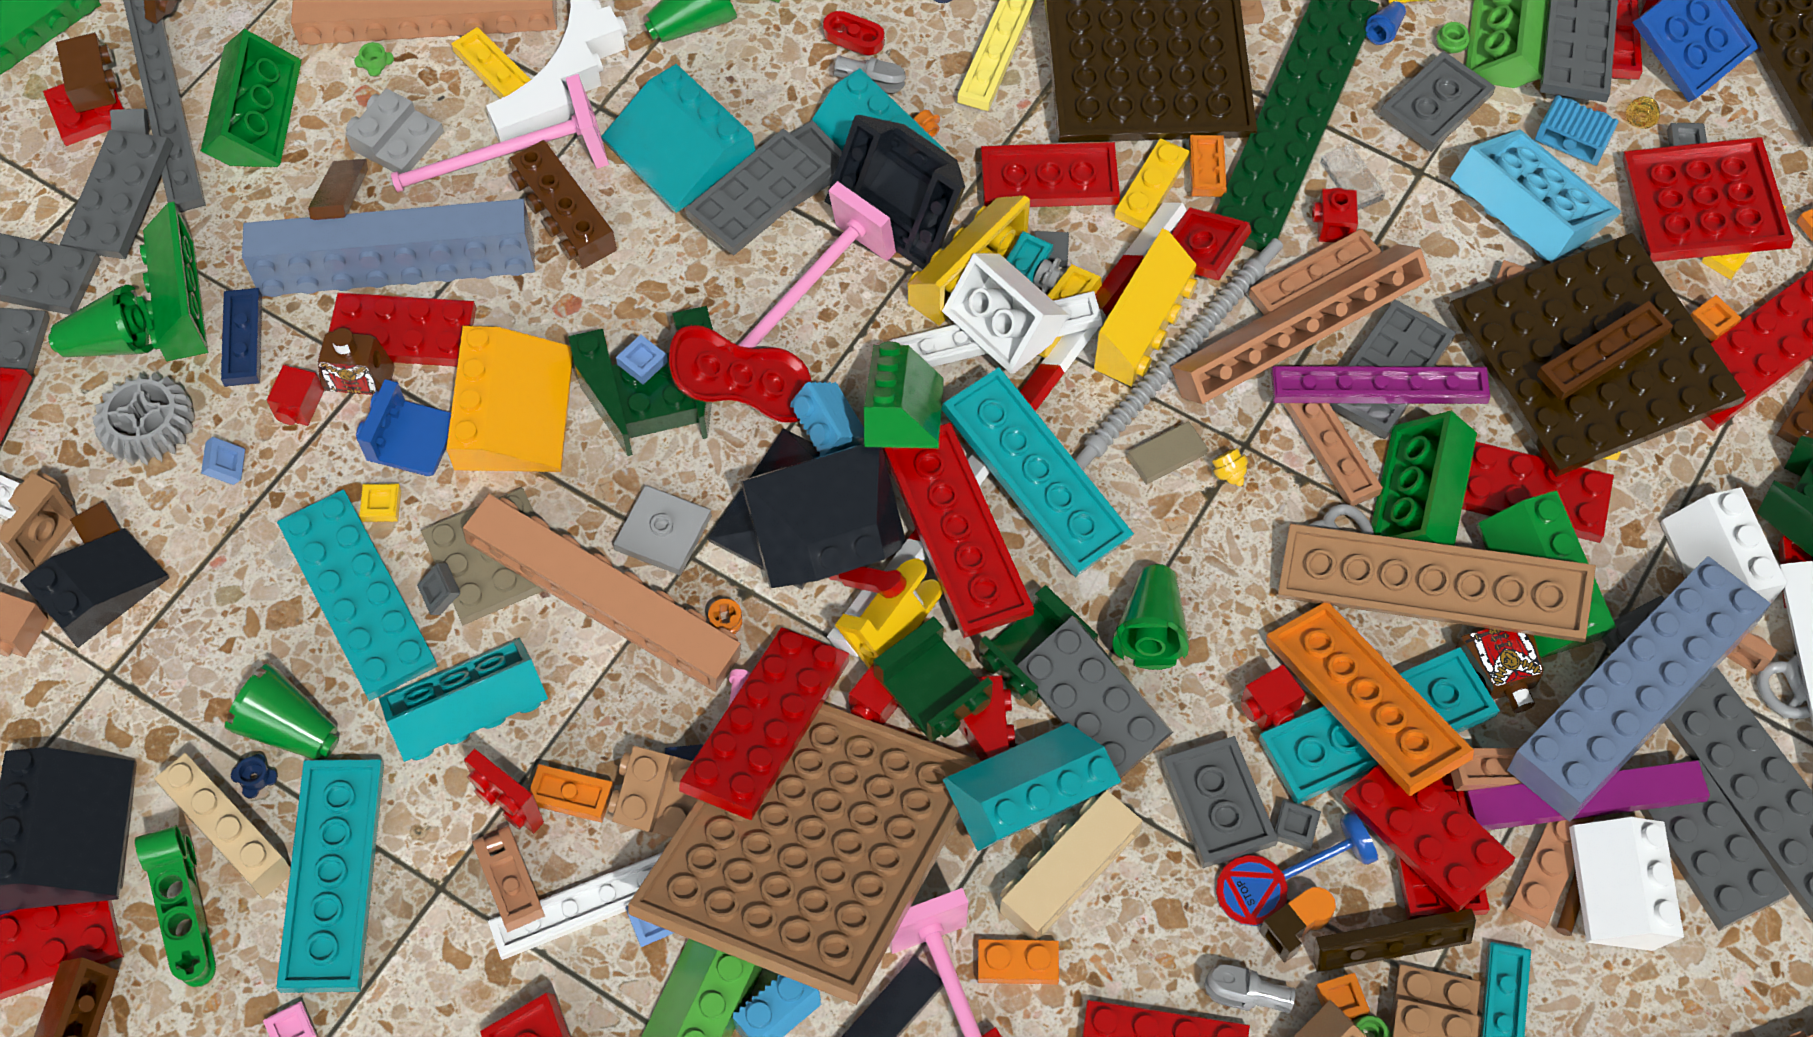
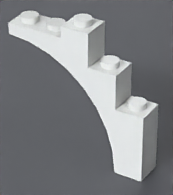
(546, 99)

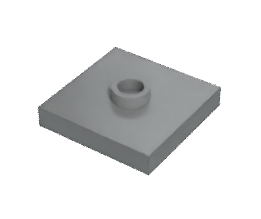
(662, 530)

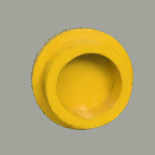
(1231, 467)

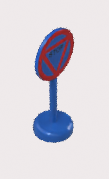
(1256, 888)

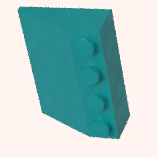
(678, 138)

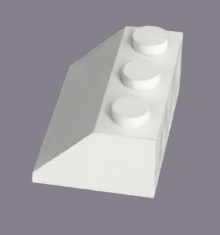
(1004, 311)
(1730, 534)
(1626, 883)

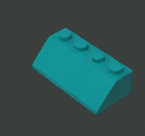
(860, 96)
(462, 700)
(1030, 784)

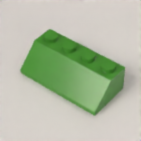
(1507, 41)
(703, 994)

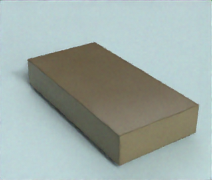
(1167, 452)

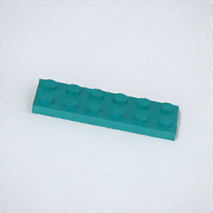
(1037, 471)
(357, 595)
(1321, 754)
(331, 877)

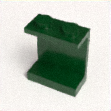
(1021, 639)
(931, 681)

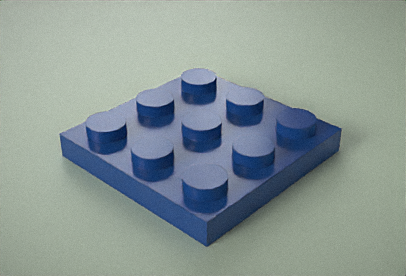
(1695, 41)

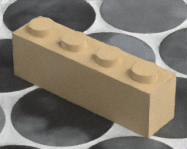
(224, 825)
(1070, 865)

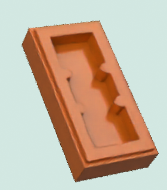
(1207, 165)

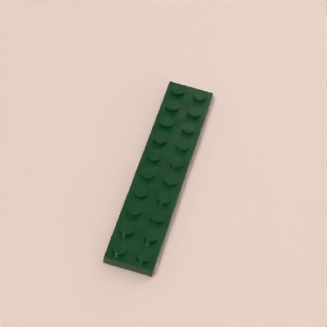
(1295, 117)

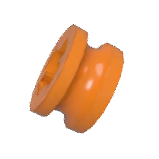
(725, 605)

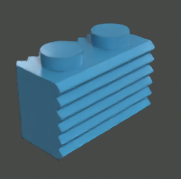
(1576, 130)
(827, 417)
(776, 1009)

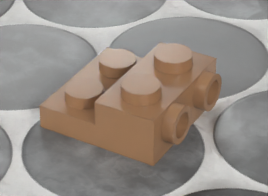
(38, 523)
(651, 792)
(1433, 1004)

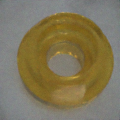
(1646, 106)

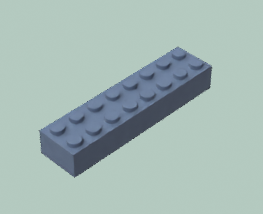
(389, 248)
(1637, 688)

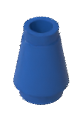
(1385, 24)

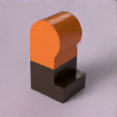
(1304, 913)

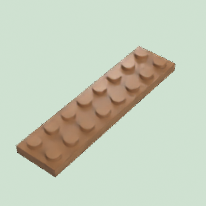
(1438, 582)

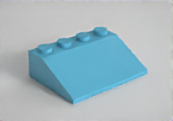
(1533, 194)

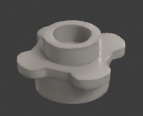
(1048, 274)

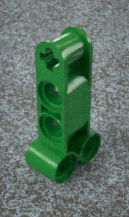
(167, 860)

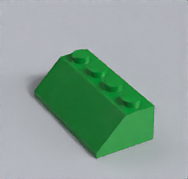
(32, 23)
(251, 103)
(173, 286)
(902, 399)
(1425, 479)
(1544, 530)

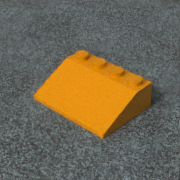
(509, 402)

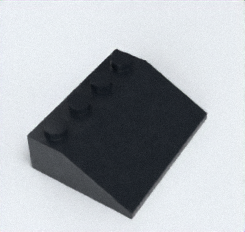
(62, 827)

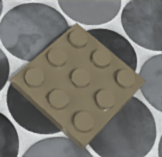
(482, 581)

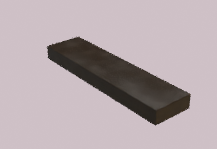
(1394, 940)

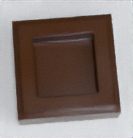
(95, 523)

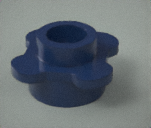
(249, 766)

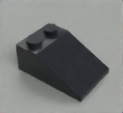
(94, 584)

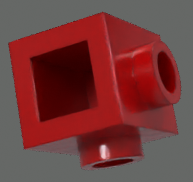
(1335, 214)
(1272, 698)

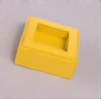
(380, 503)

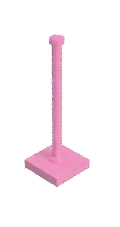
(583, 123)
(859, 222)
(927, 924)

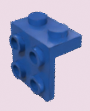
(403, 432)

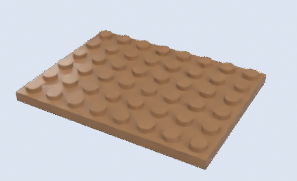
(822, 863)

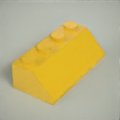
(991, 231)
(1145, 310)

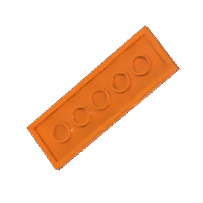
(1369, 698)

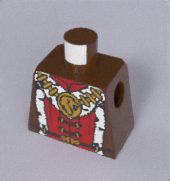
(353, 363)
(1505, 664)

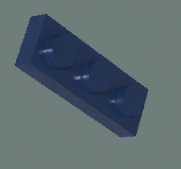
(241, 337)

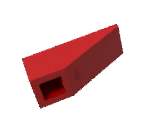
(988, 730)

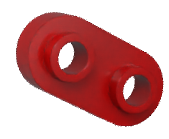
(857, 35)

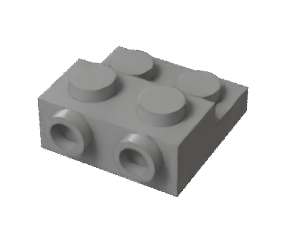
(392, 132)

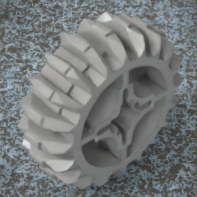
(155, 425)

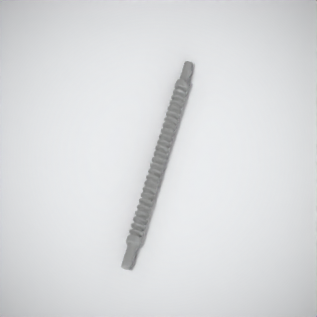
(1252, 271)

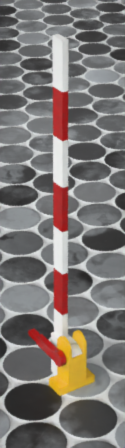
(894, 599)

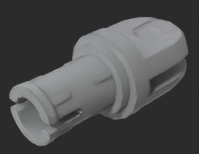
(886, 75)
(1245, 990)

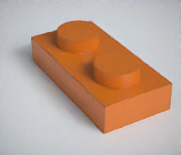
(571, 793)
(1018, 961)

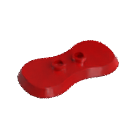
(718, 370)

